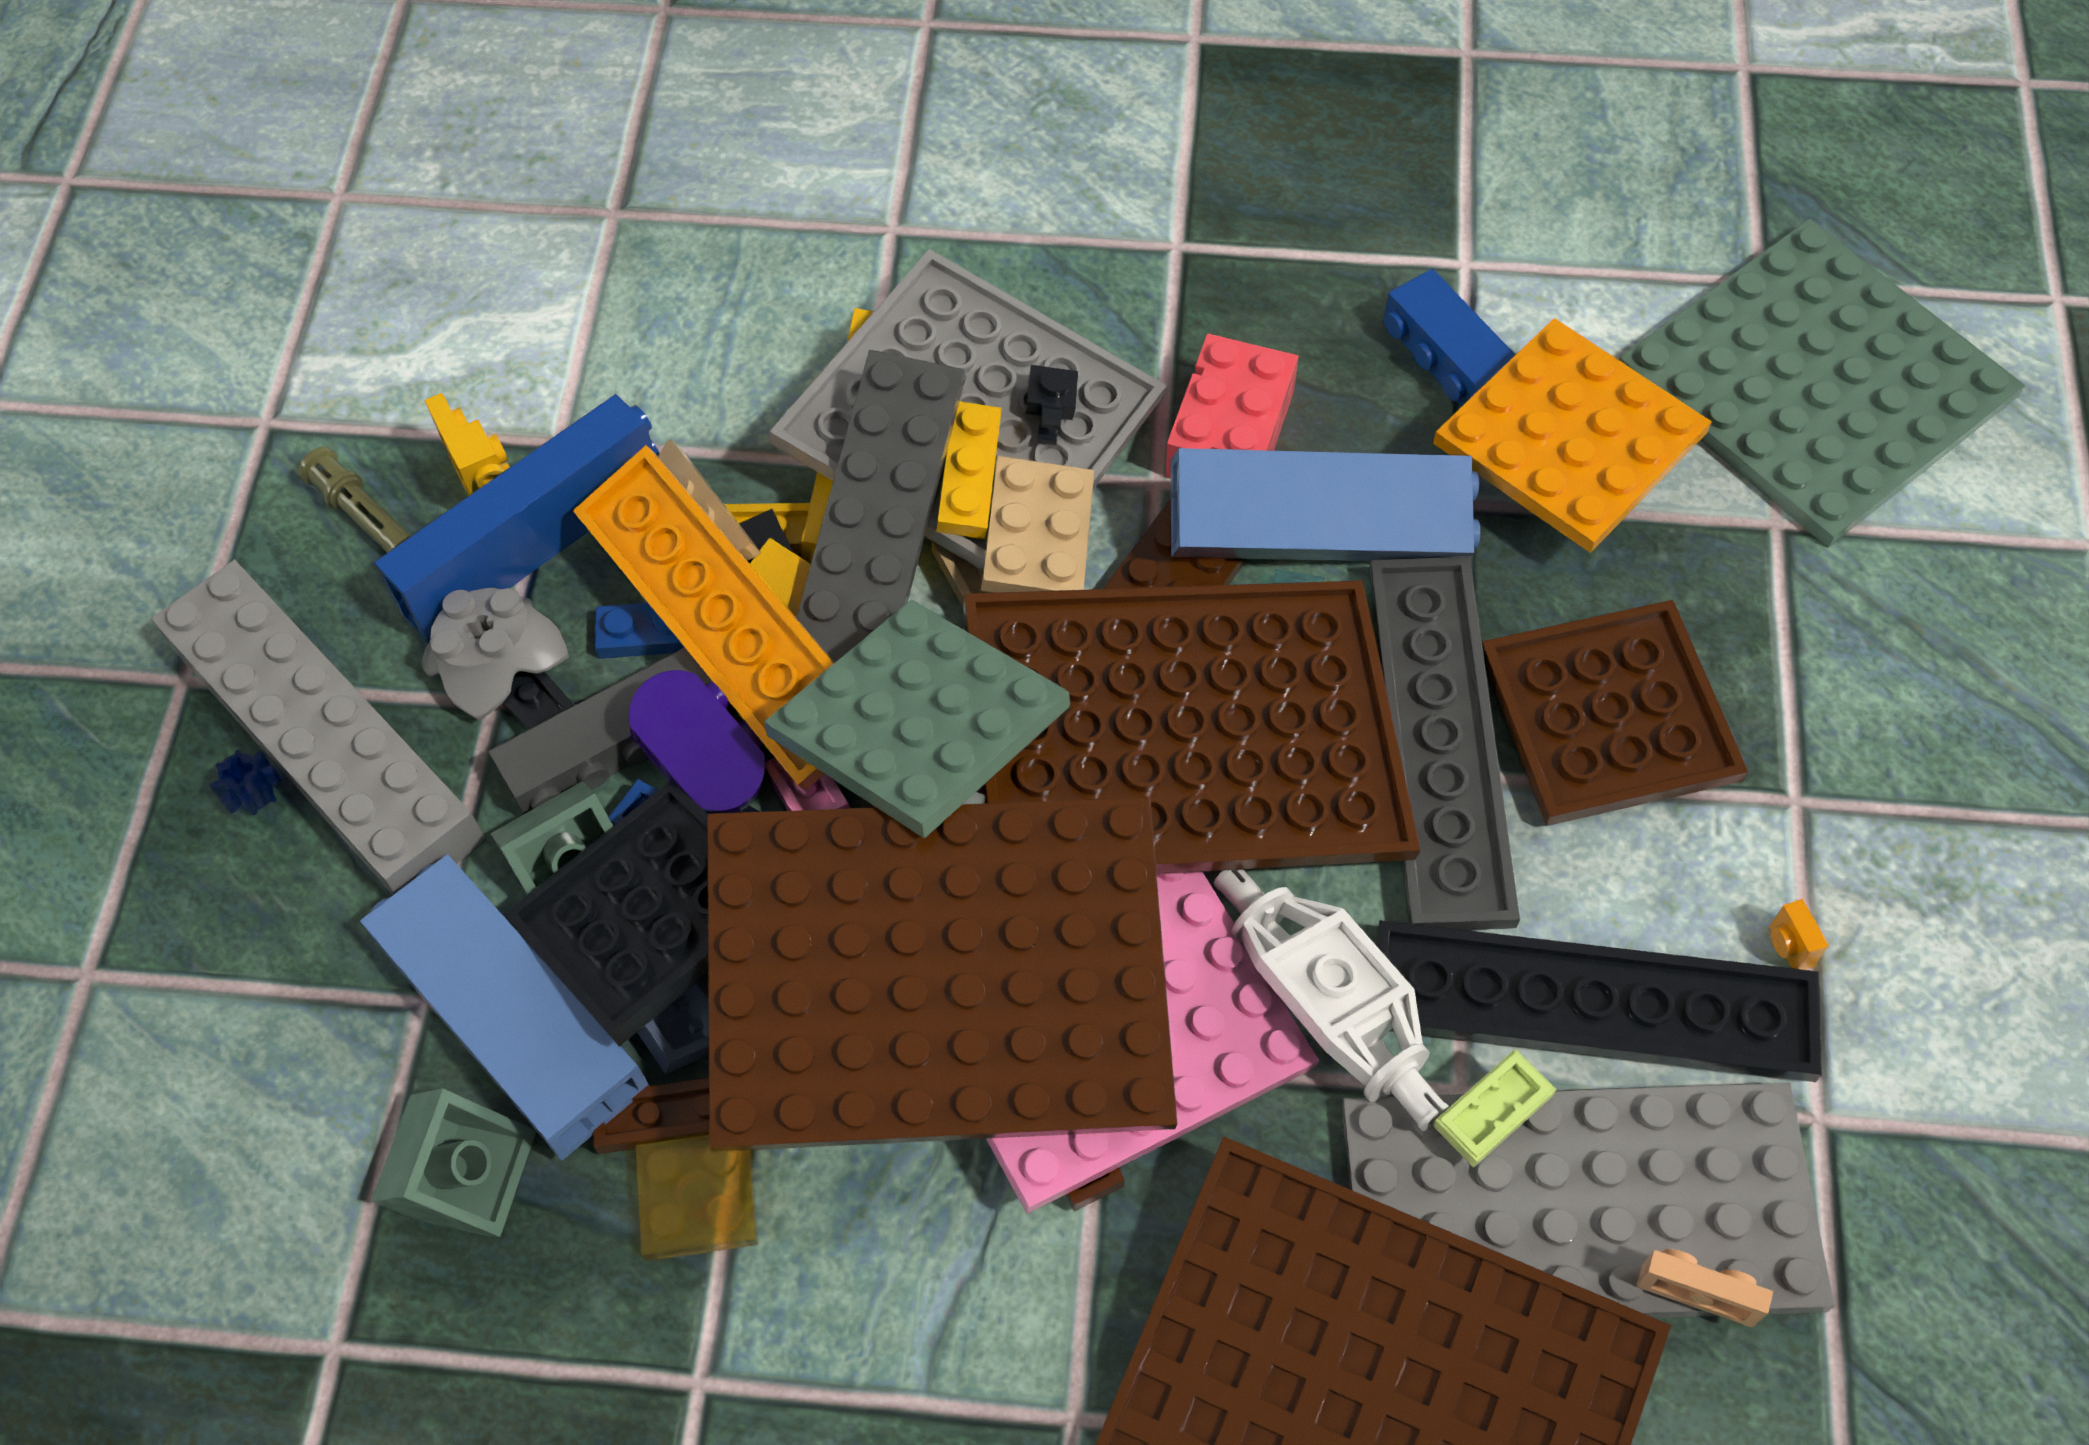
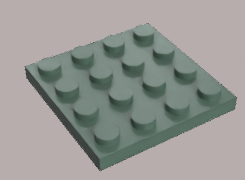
(917, 717)

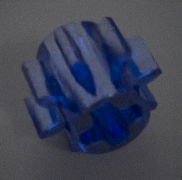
(245, 782)

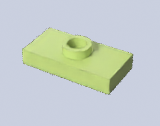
(1494, 1108)

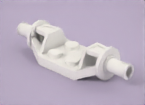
(1337, 989)

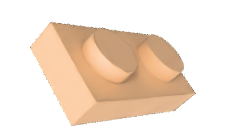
(1722, 1293)

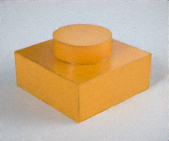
(1797, 936)

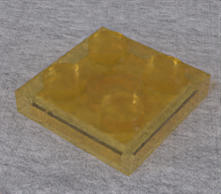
(694, 1198)

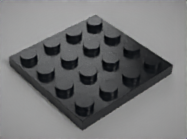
(628, 914)

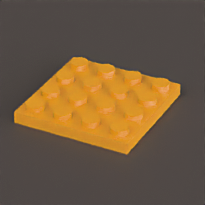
(1572, 434)

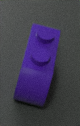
(697, 741)

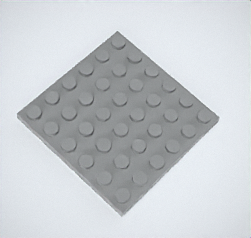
(968, 324)

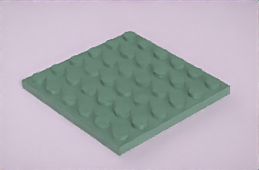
(1823, 380)

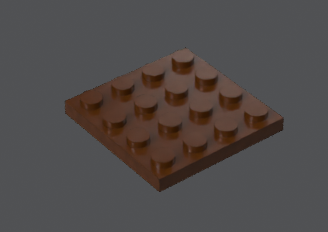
(1612, 712)

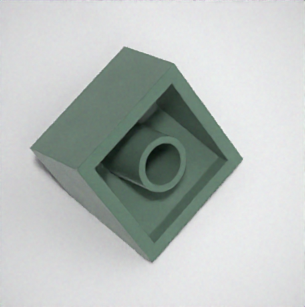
(551, 835)
(454, 1164)

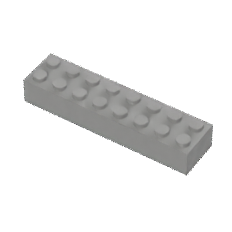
(317, 728)

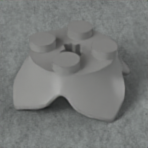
(484, 642)

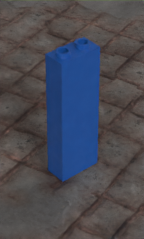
(515, 518)

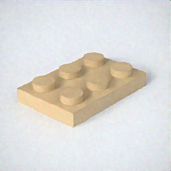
(1037, 527)

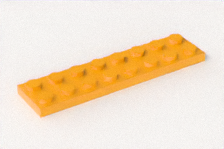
(706, 595)

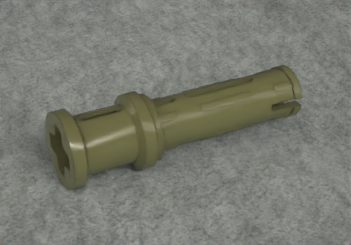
(333, 479)

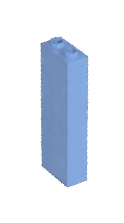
(1321, 505)
(505, 1005)

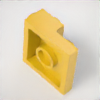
(468, 447)

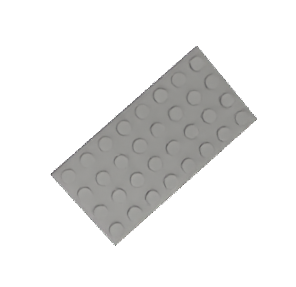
(1611, 1180)

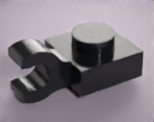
(1052, 398)

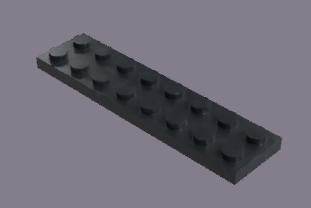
(1610, 1001)

